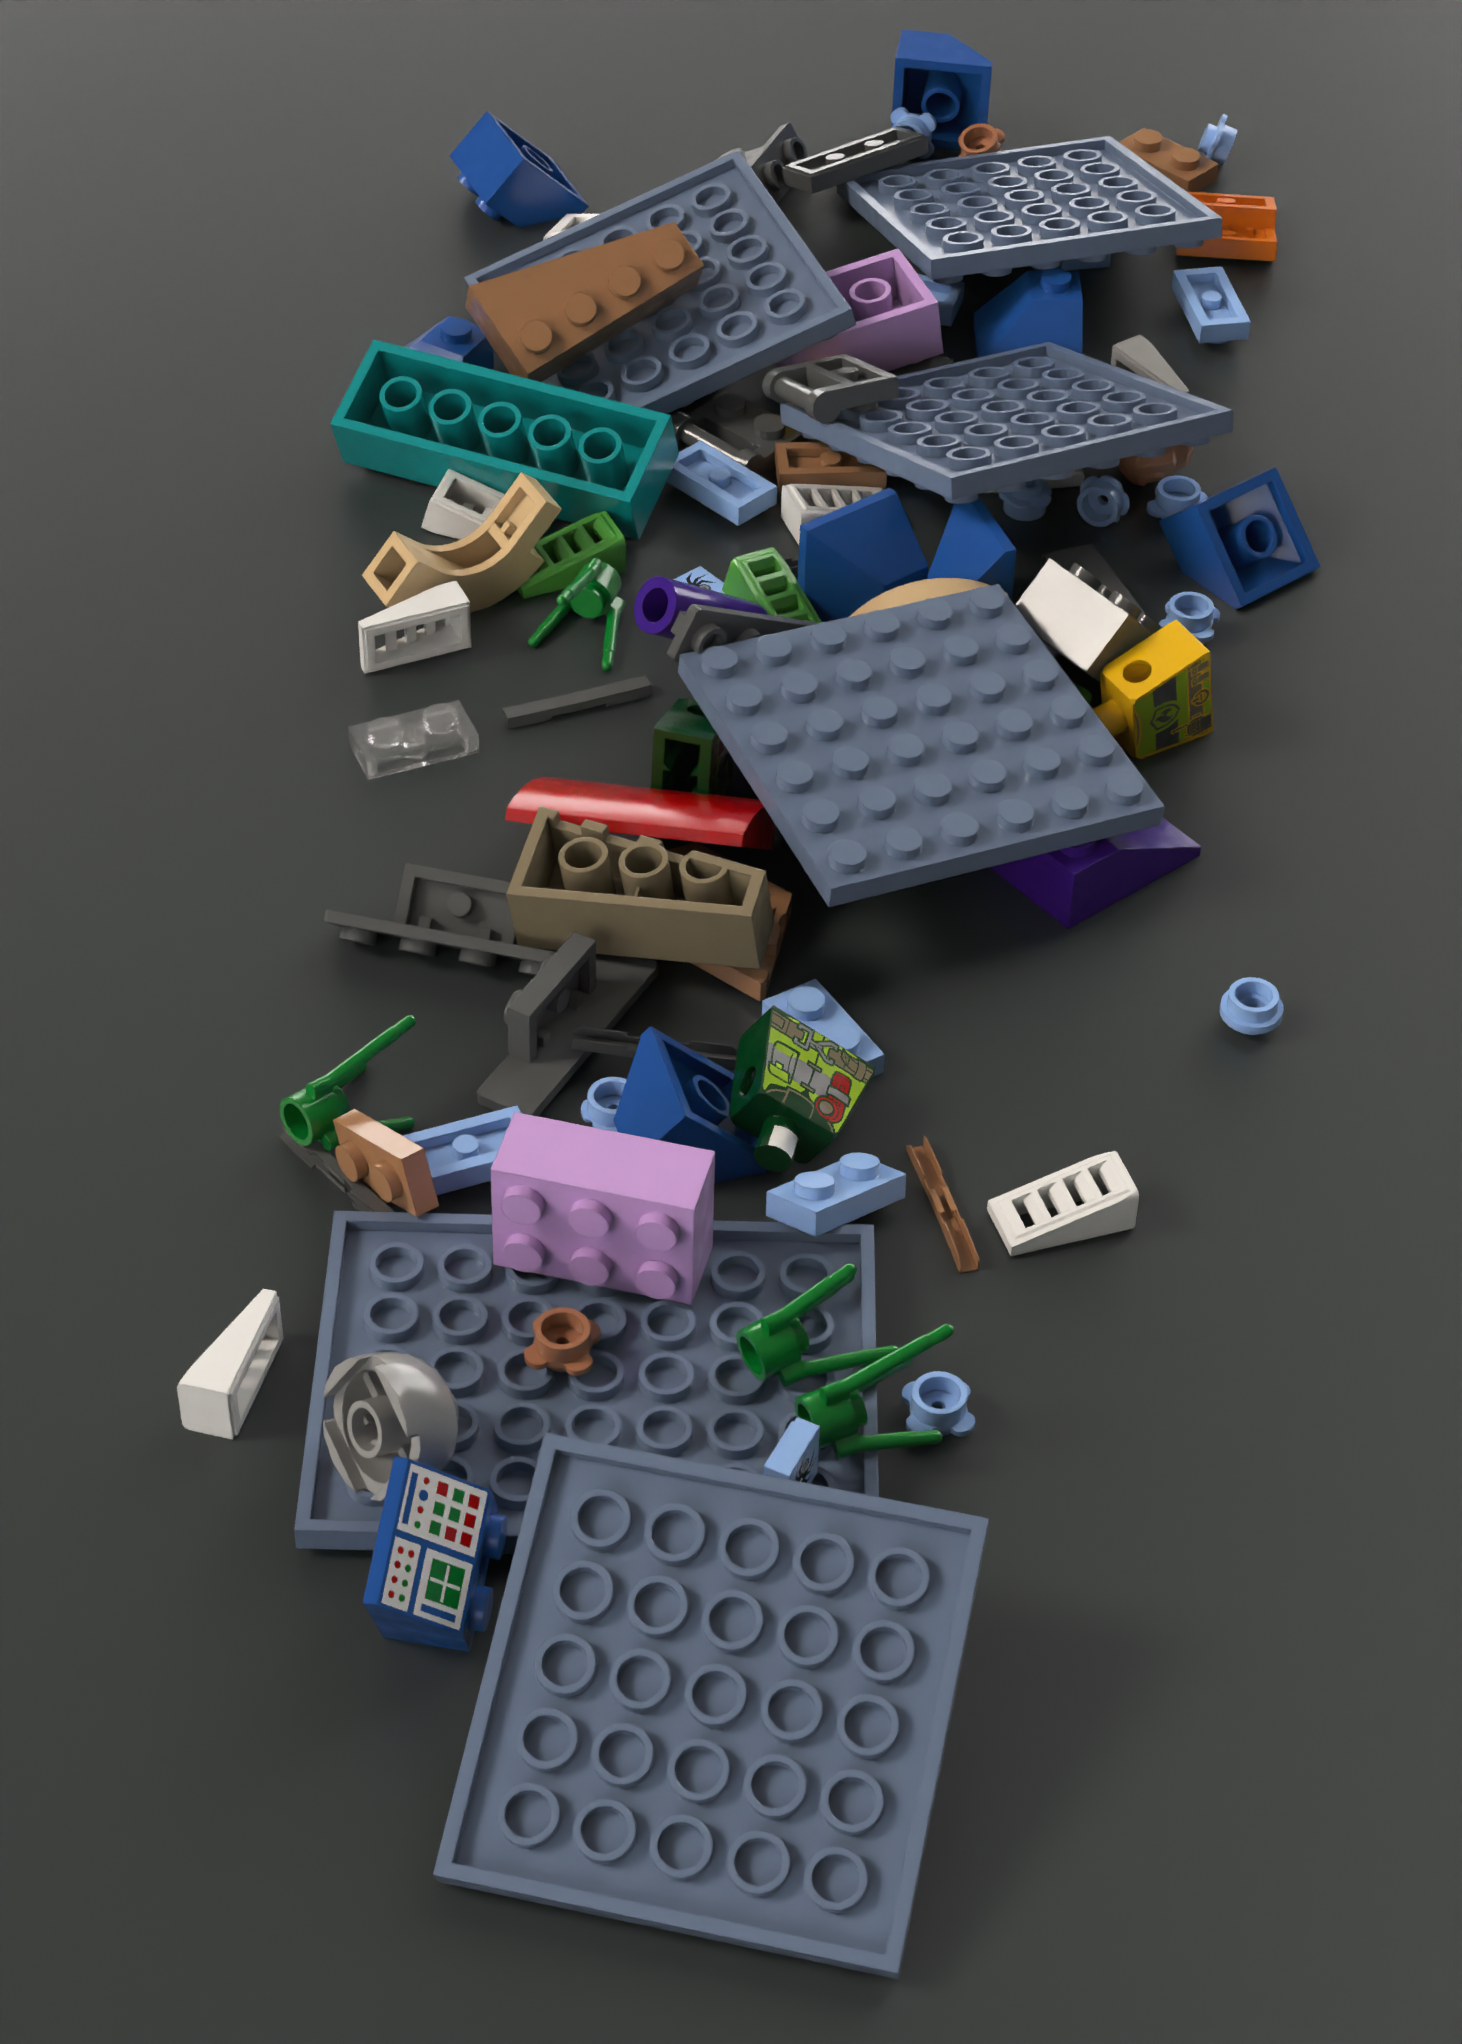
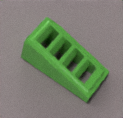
(571, 549)
(764, 574)

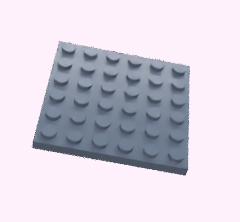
(1028, 208)
(751, 308)
(1015, 422)
(917, 743)
(716, 1704)

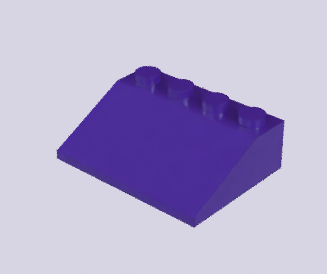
(1096, 874)

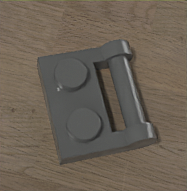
(830, 386)
(736, 429)

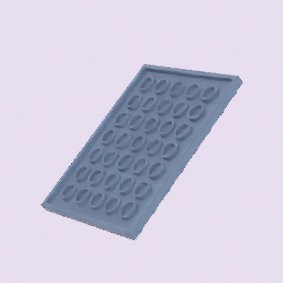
(659, 1376)

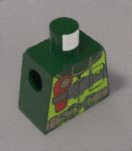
(688, 751)
(793, 1089)

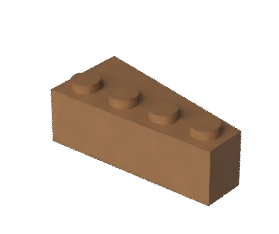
(577, 302)

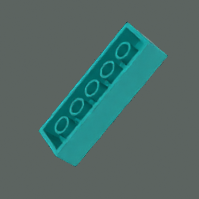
(436, 414)

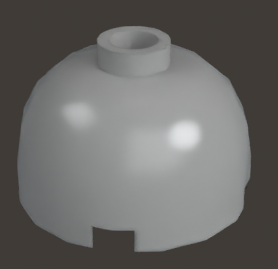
(385, 1410)

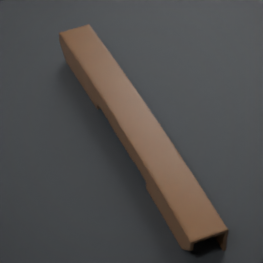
(944, 1207)

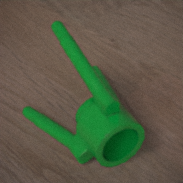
(590, 595)
(311, 1111)
(779, 1339)
(842, 1411)

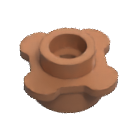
(980, 139)
(562, 1341)

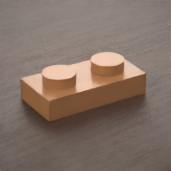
(1176, 162)
(820, 465)
(385, 1162)

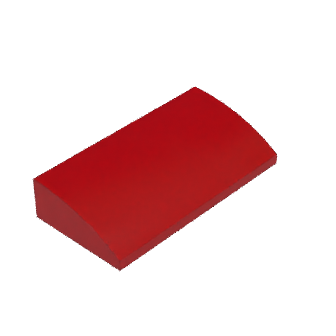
(648, 811)

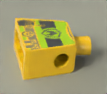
(1158, 693)

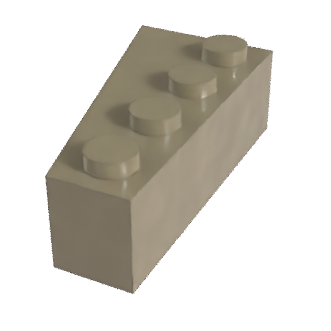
(636, 897)

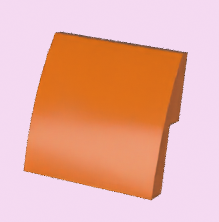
(1246, 228)

